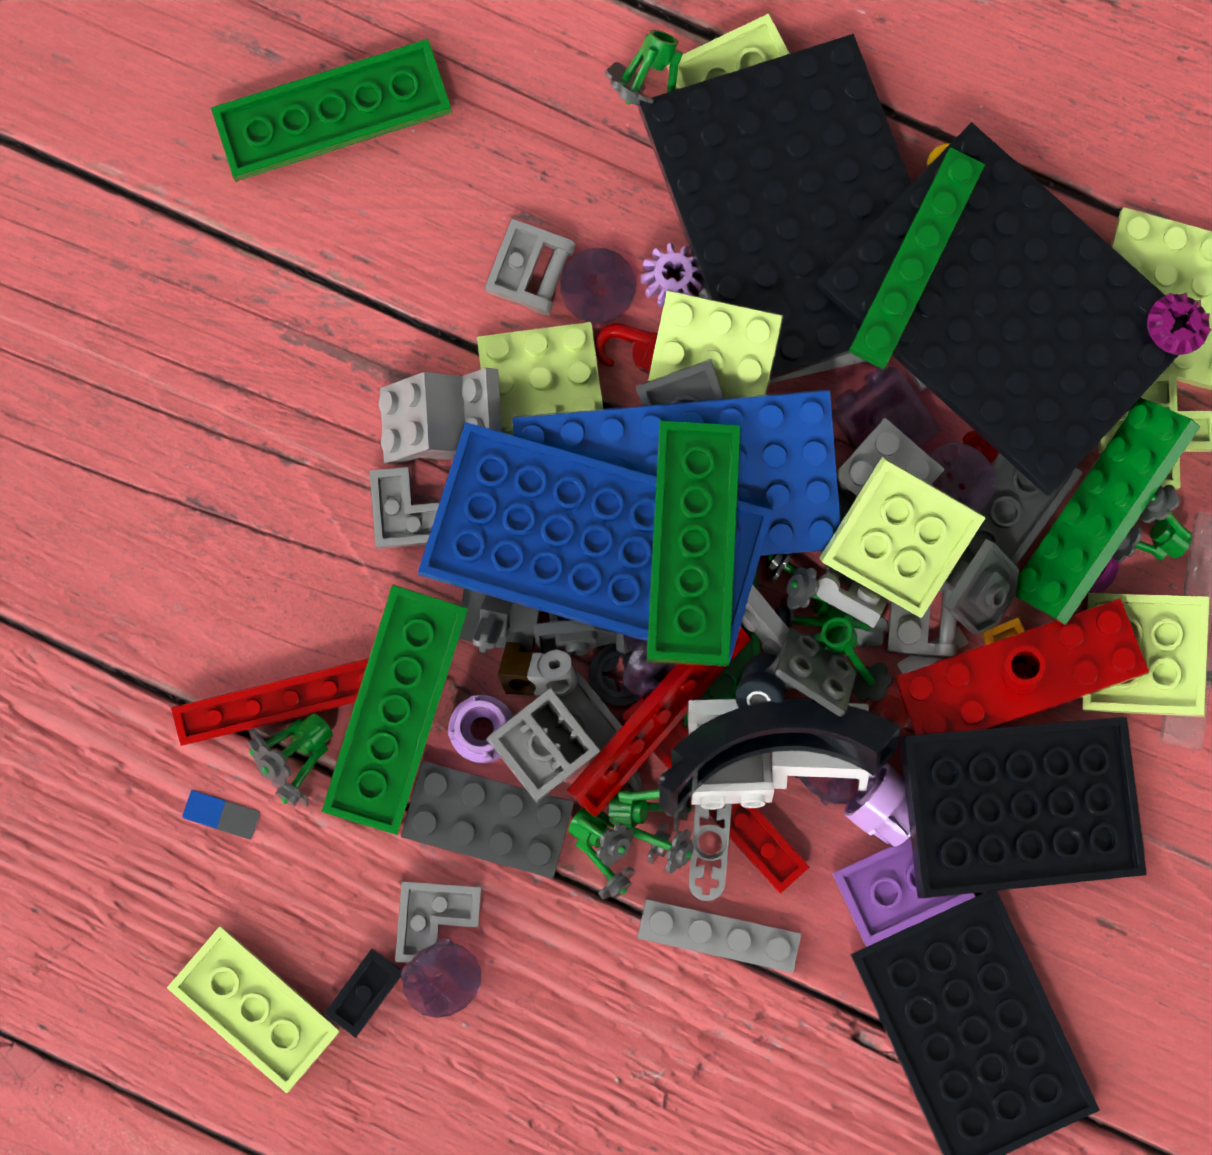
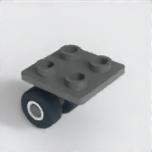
(800, 666)

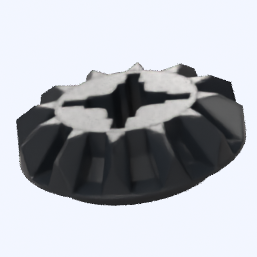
(605, 687)

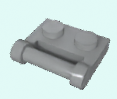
(517, 263)
(856, 601)
(909, 633)

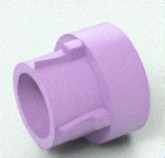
(461, 724)
(882, 807)

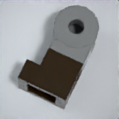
(536, 672)

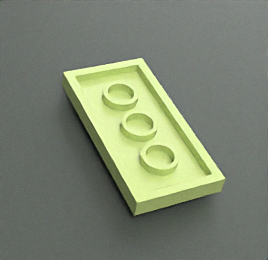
(254, 1009)

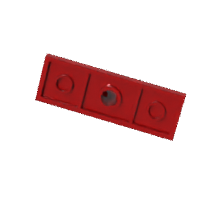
(1067, 661)

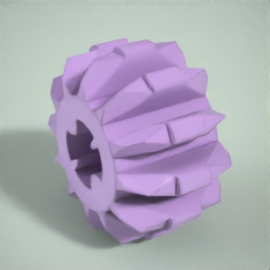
(674, 263)

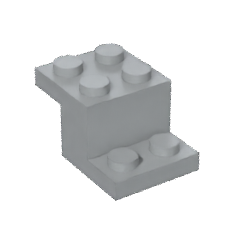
(428, 413)
(884, 442)
(555, 737)

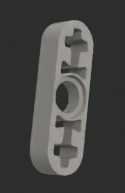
(716, 873)

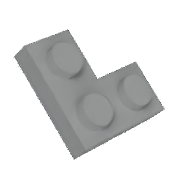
(394, 517)
(428, 906)

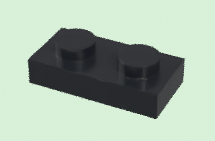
(364, 993)

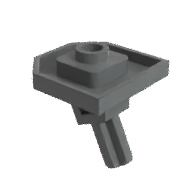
(982, 588)
(495, 621)
(570, 636)

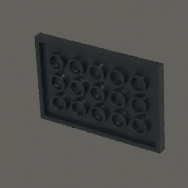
(1022, 807)
(974, 1030)

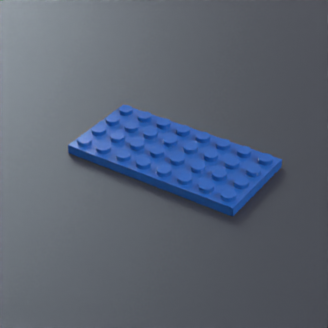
(782, 453)
(562, 533)

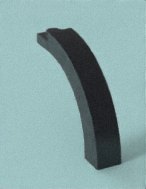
(772, 727)

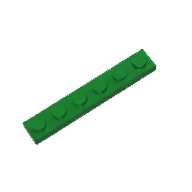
(916, 258)

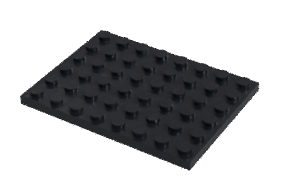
(777, 183)
(1023, 320)

